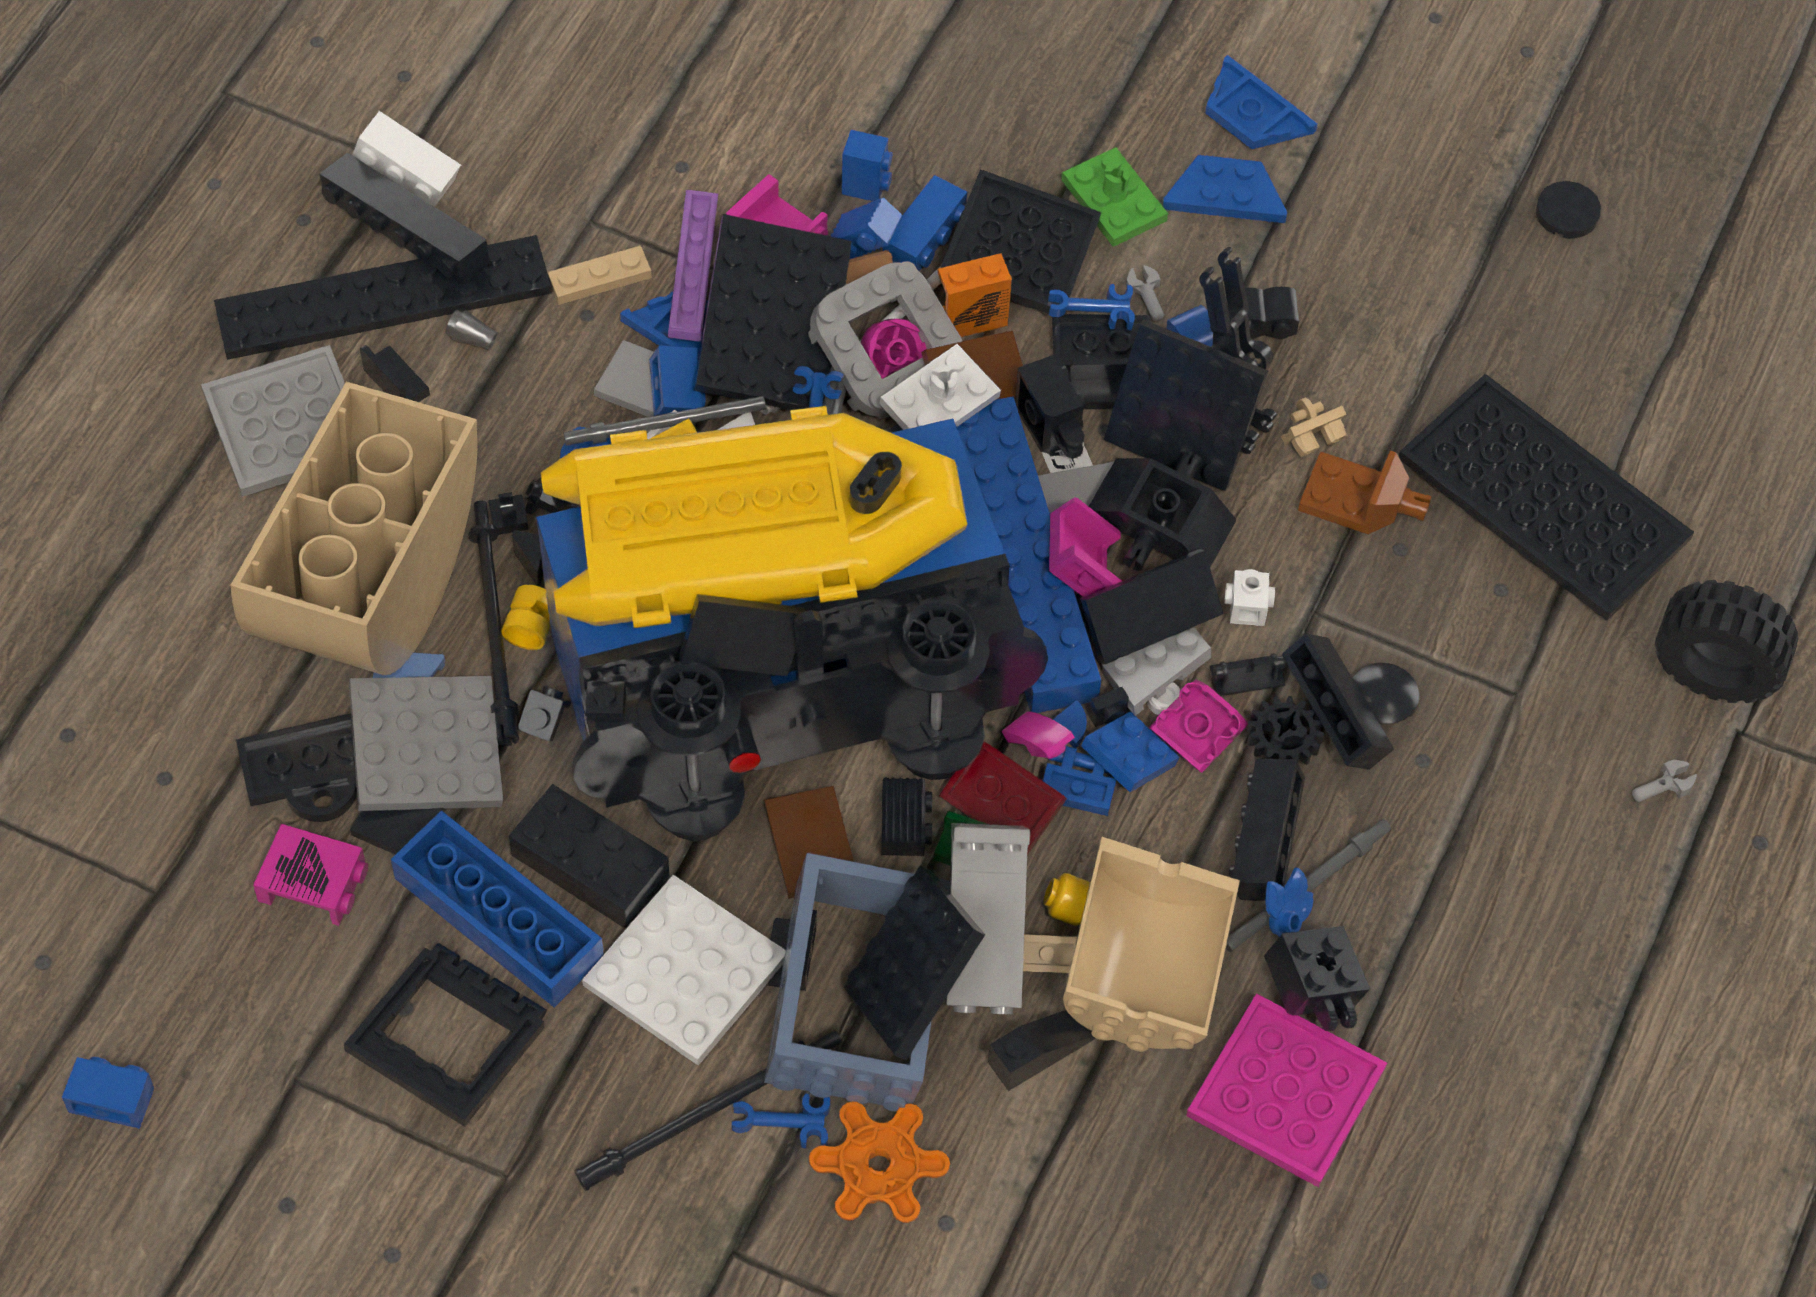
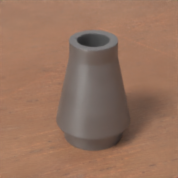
(470, 330)

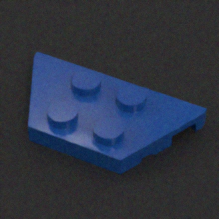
(1254, 109)
(1226, 189)
(654, 322)

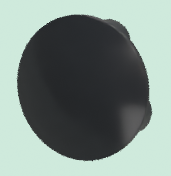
(1388, 691)

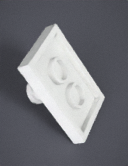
(941, 391)

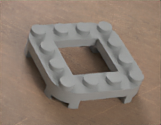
(842, 347)

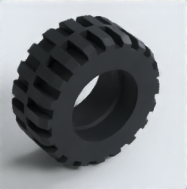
(1726, 641)

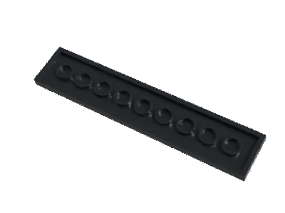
(376, 299)

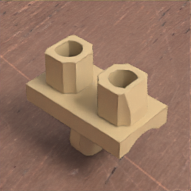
(1302, 434)

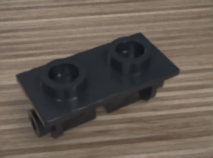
(1248, 675)

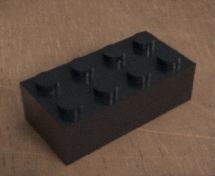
(589, 856)

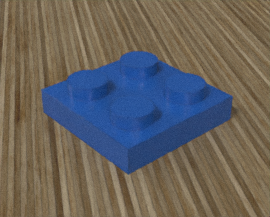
(1130, 751)

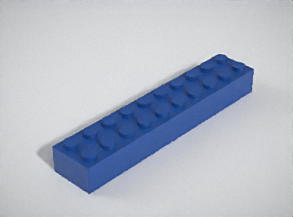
(1022, 520)

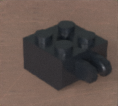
(1051, 407)
(1318, 975)

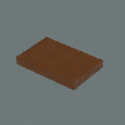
(994, 354)
(805, 825)

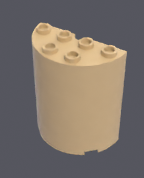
(1149, 949)

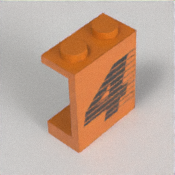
(977, 294)

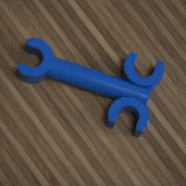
(1115, 304)
(818, 384)
(810, 1121)

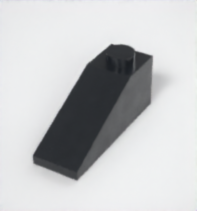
(1036, 1047)

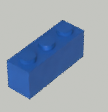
(927, 223)

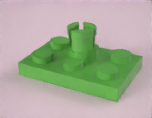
(1117, 191)

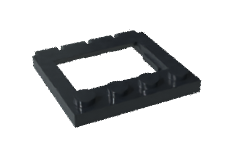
(427, 1079)

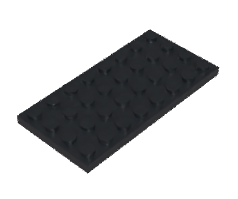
(1546, 496)

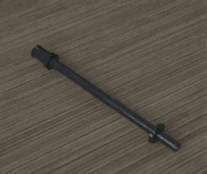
(503, 707)
(615, 1160)

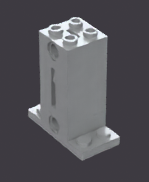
(991, 887)

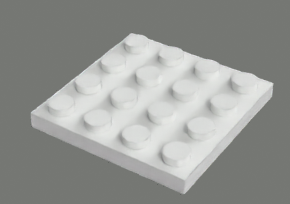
(685, 969)

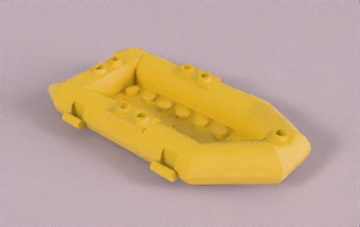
(745, 516)

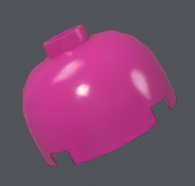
(892, 345)

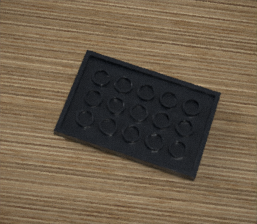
(762, 310)

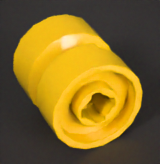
(528, 620)

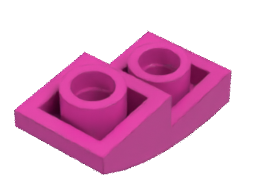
(1039, 734)

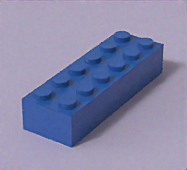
(497, 908)

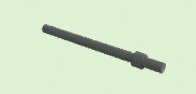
(599, 432)
(1357, 847)

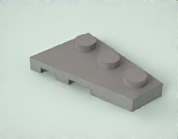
(1155, 667)

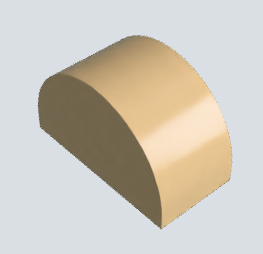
(363, 533)

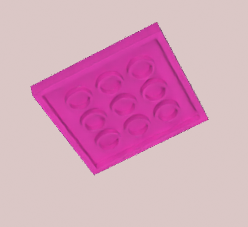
(1286, 1090)

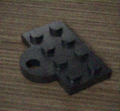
(302, 767)

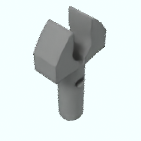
(1147, 290)
(1665, 783)

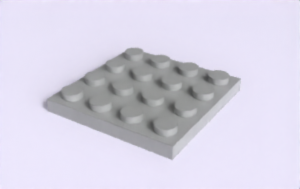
(273, 415)
(425, 743)

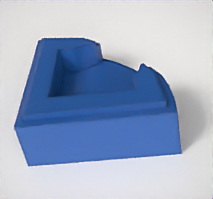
(1074, 720)

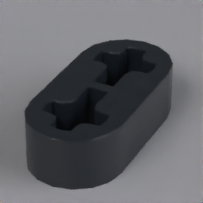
(881, 486)

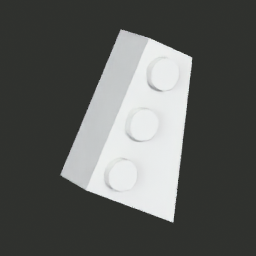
(406, 159)

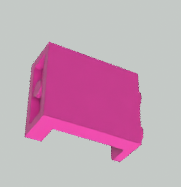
(1080, 547)

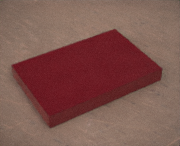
(1003, 794)

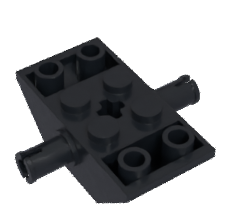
(1162, 509)

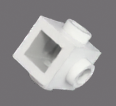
(1249, 597)

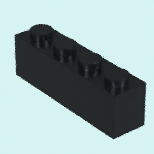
(1337, 701)
(1267, 826)

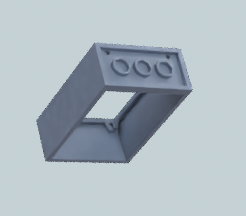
(825, 1070)

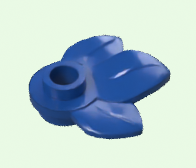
(1288, 904)

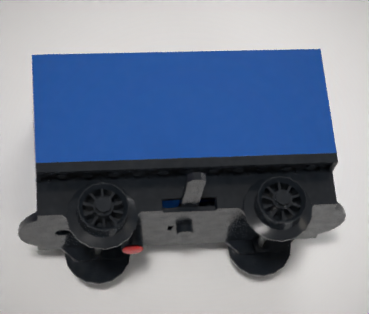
(895, 665)

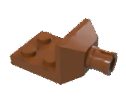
(1361, 495)

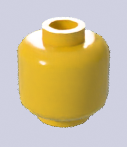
(1066, 898)

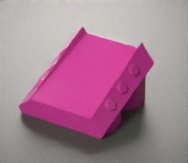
(1199, 724)

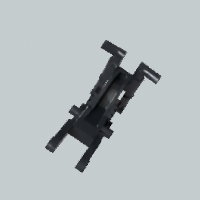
(1231, 329)

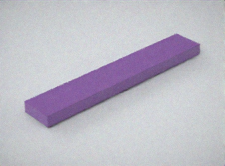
(693, 266)

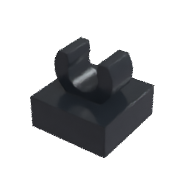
(508, 513)

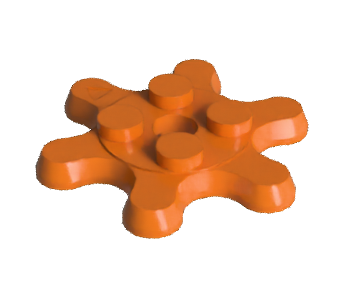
(872, 1139)

